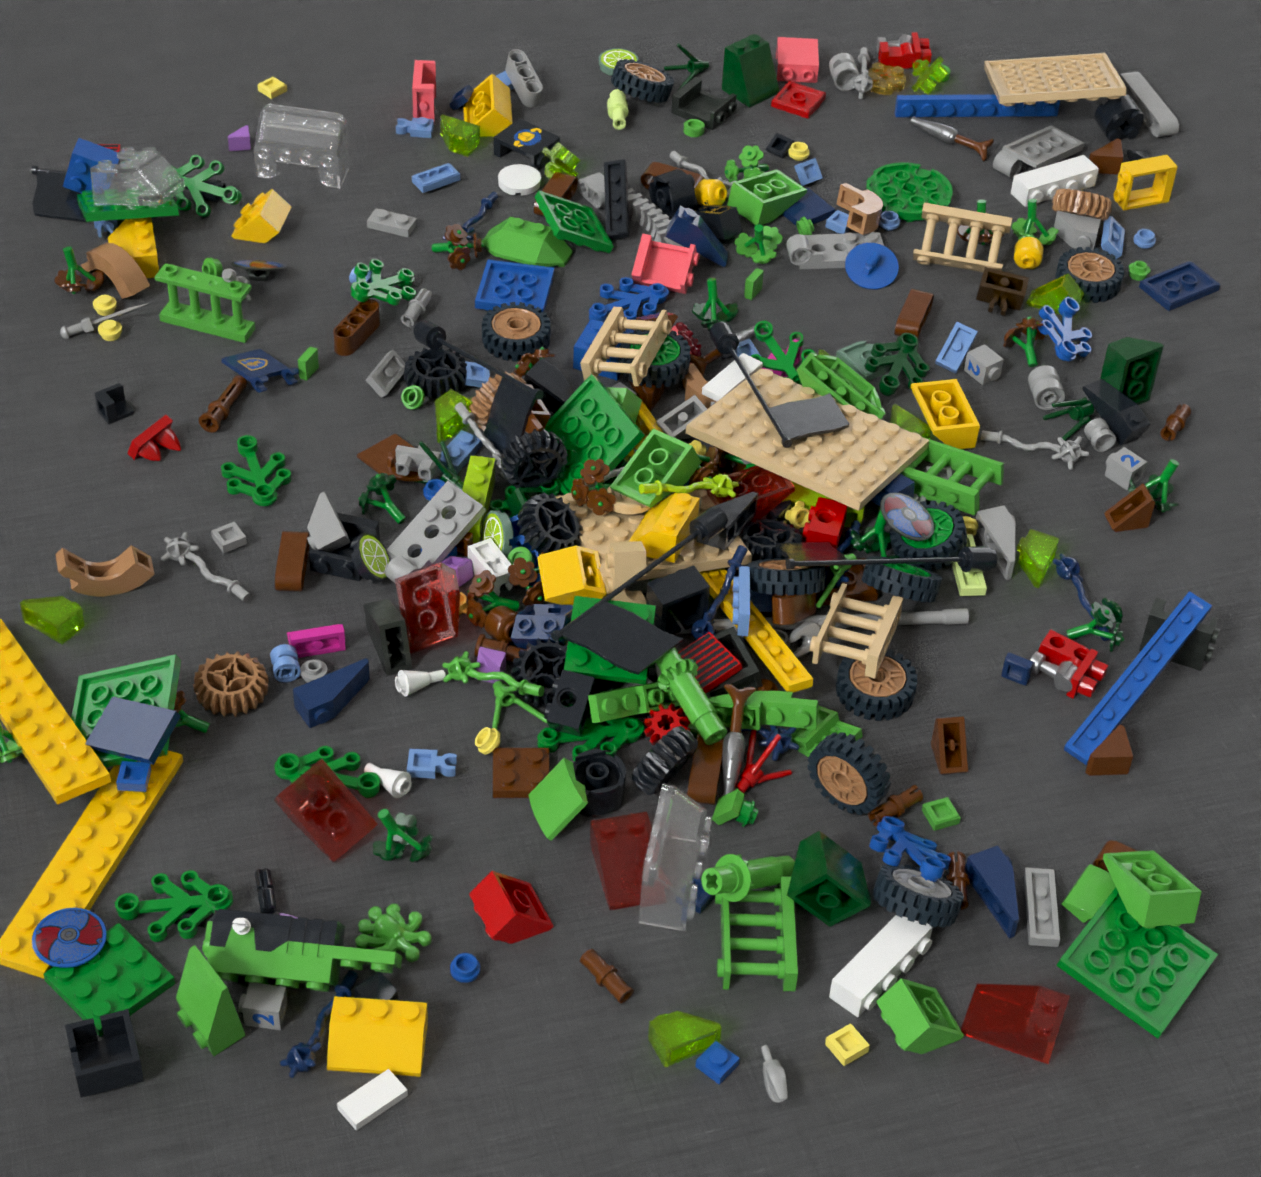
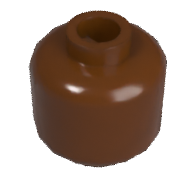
(500, 623)

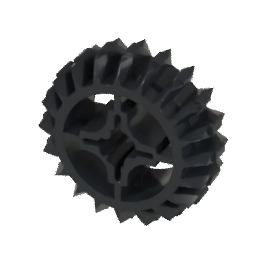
(436, 371)
(534, 459)
(548, 524)
(762, 536)
(539, 655)
(664, 760)

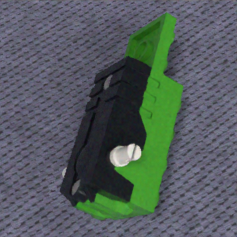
(285, 950)

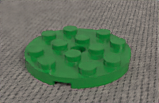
(907, 187)

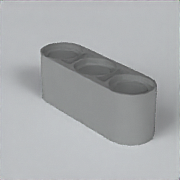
(523, 78)

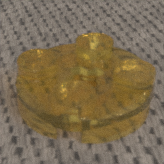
(886, 78)

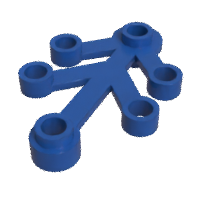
(654, 293)
(1064, 347)
(892, 829)

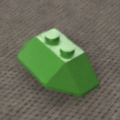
(527, 243)
(833, 376)

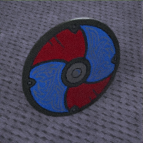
(258, 265)
(907, 517)

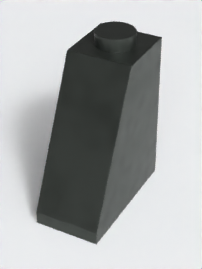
(388, 635)

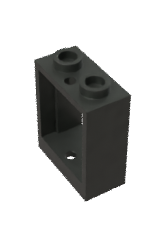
(745, 677)

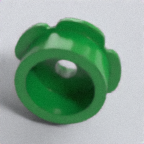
(747, 813)

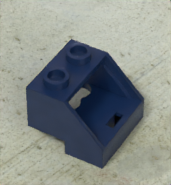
(539, 622)

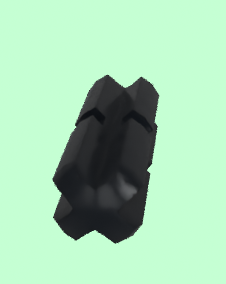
(265, 891)

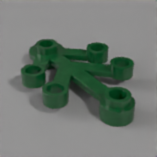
(906, 345)

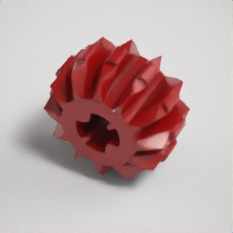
(659, 719)

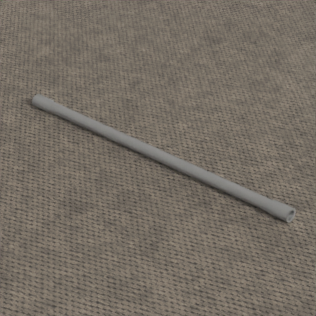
(945, 617)

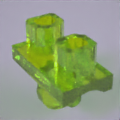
(936, 70)
(557, 165)

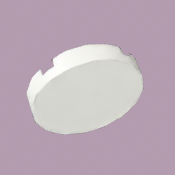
(519, 179)

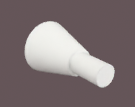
(412, 681)
(395, 782)

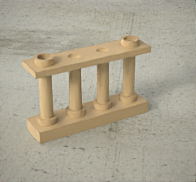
(955, 218)
(611, 334)
(877, 642)

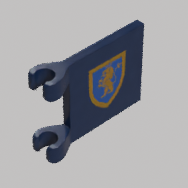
(258, 367)

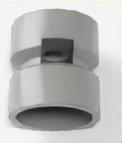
(843, 71)
(1046, 387)

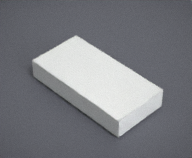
(372, 1099)

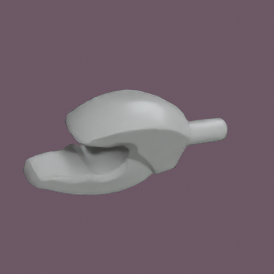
(805, 632)
(774, 1077)

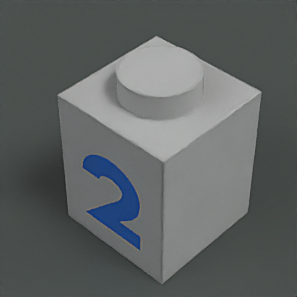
(983, 364)
(1125, 466)
(264, 1006)

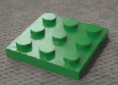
(573, 222)
(588, 663)
(113, 981)

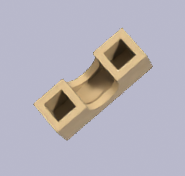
(624, 562)

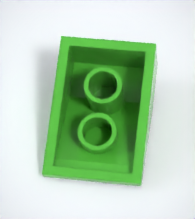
(764, 196)
(659, 459)
(1153, 889)
(207, 1005)

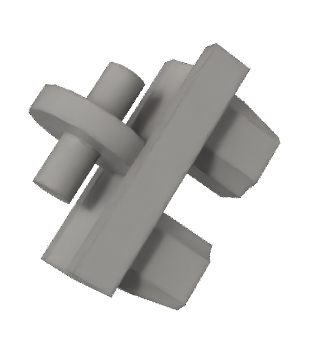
(416, 460)

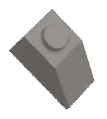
(1077, 229)
(675, 421)
(325, 527)

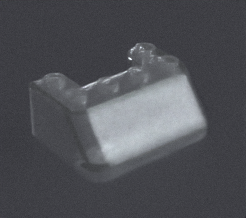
(304, 139)
(138, 180)
(673, 861)

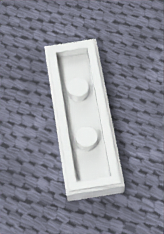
(730, 377)

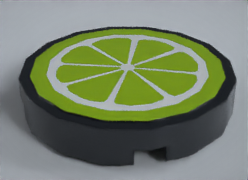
(370, 557)

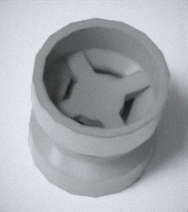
(1099, 434)

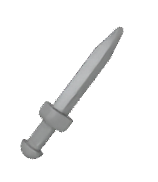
(87, 325)

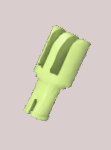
(617, 108)

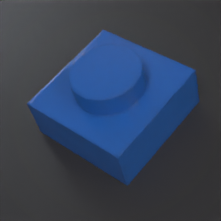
(133, 776)
(717, 1062)

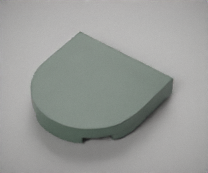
(856, 356)

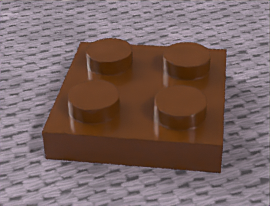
(518, 771)

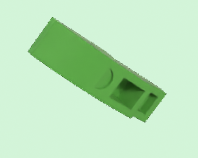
(629, 701)
(770, 708)

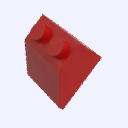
(509, 908)

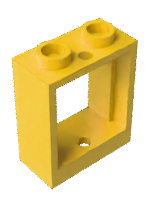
(1159, 193)

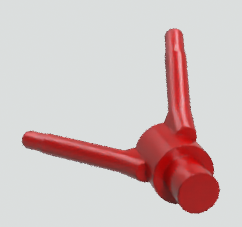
(752, 773)

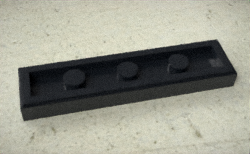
(616, 199)

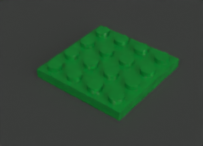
(116, 212)
(593, 429)
(144, 682)
(1136, 967)

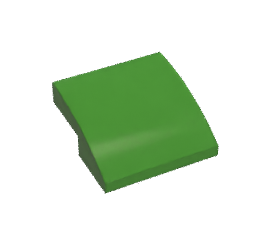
(827, 724)
(557, 799)
(1089, 893)

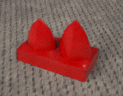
(159, 432)

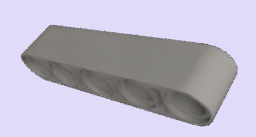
(1156, 114)

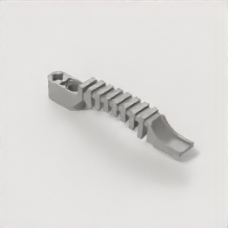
(593, 190)

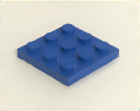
(515, 283)

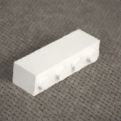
(1043, 182)
(880, 964)

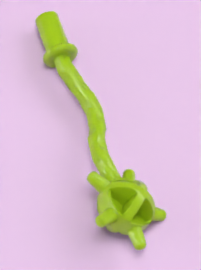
(720, 485)

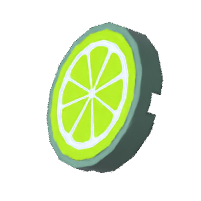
(609, 58)
(499, 529)

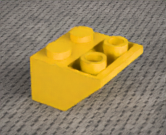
(262, 218)
(571, 574)

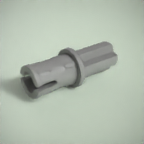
(416, 307)

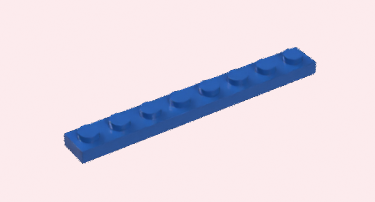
(967, 107)
(1138, 677)

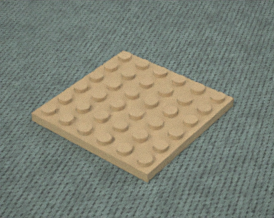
(1054, 79)
(618, 527)

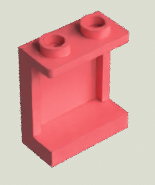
(797, 59)
(424, 89)
(664, 265)

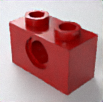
(826, 522)

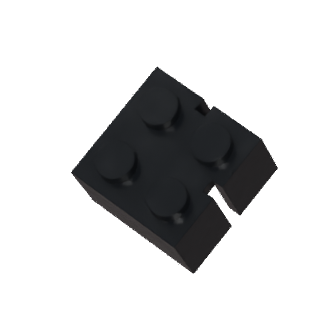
(684, 594)
(105, 1062)

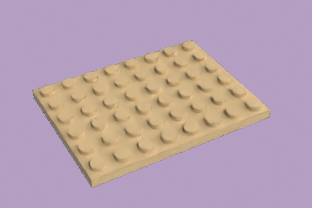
(840, 464)

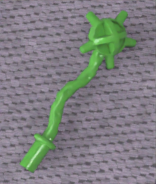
(461, 668)

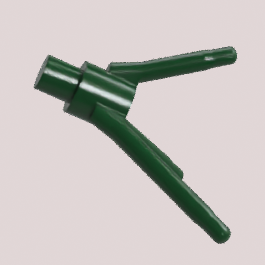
(694, 65)
(448, 474)

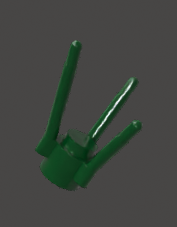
(1078, 410)

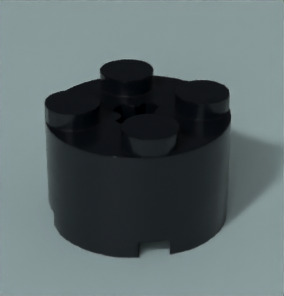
(1119, 118)
(673, 190)
(603, 781)

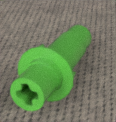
(679, 677)
(735, 877)

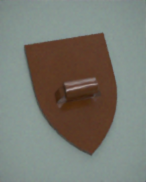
(382, 457)

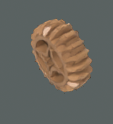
(1082, 203)
(484, 398)
(231, 683)

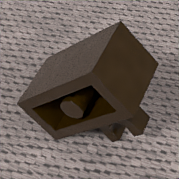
(1002, 289)

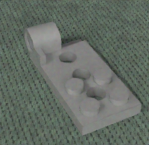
(1037, 150)
(803, 248)
(430, 518)

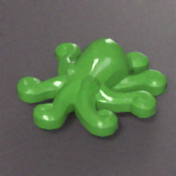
(392, 932)

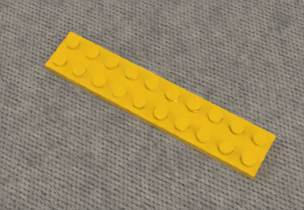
(44, 727)
(85, 860)

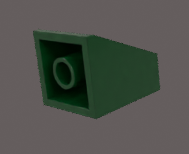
(749, 71)
(828, 880)

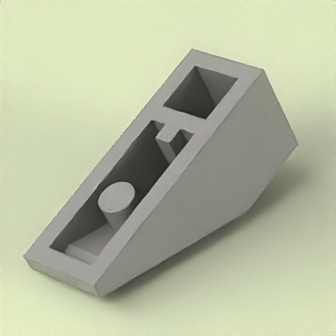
(997, 531)

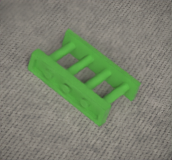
(200, 319)
(950, 491)
(784, 944)

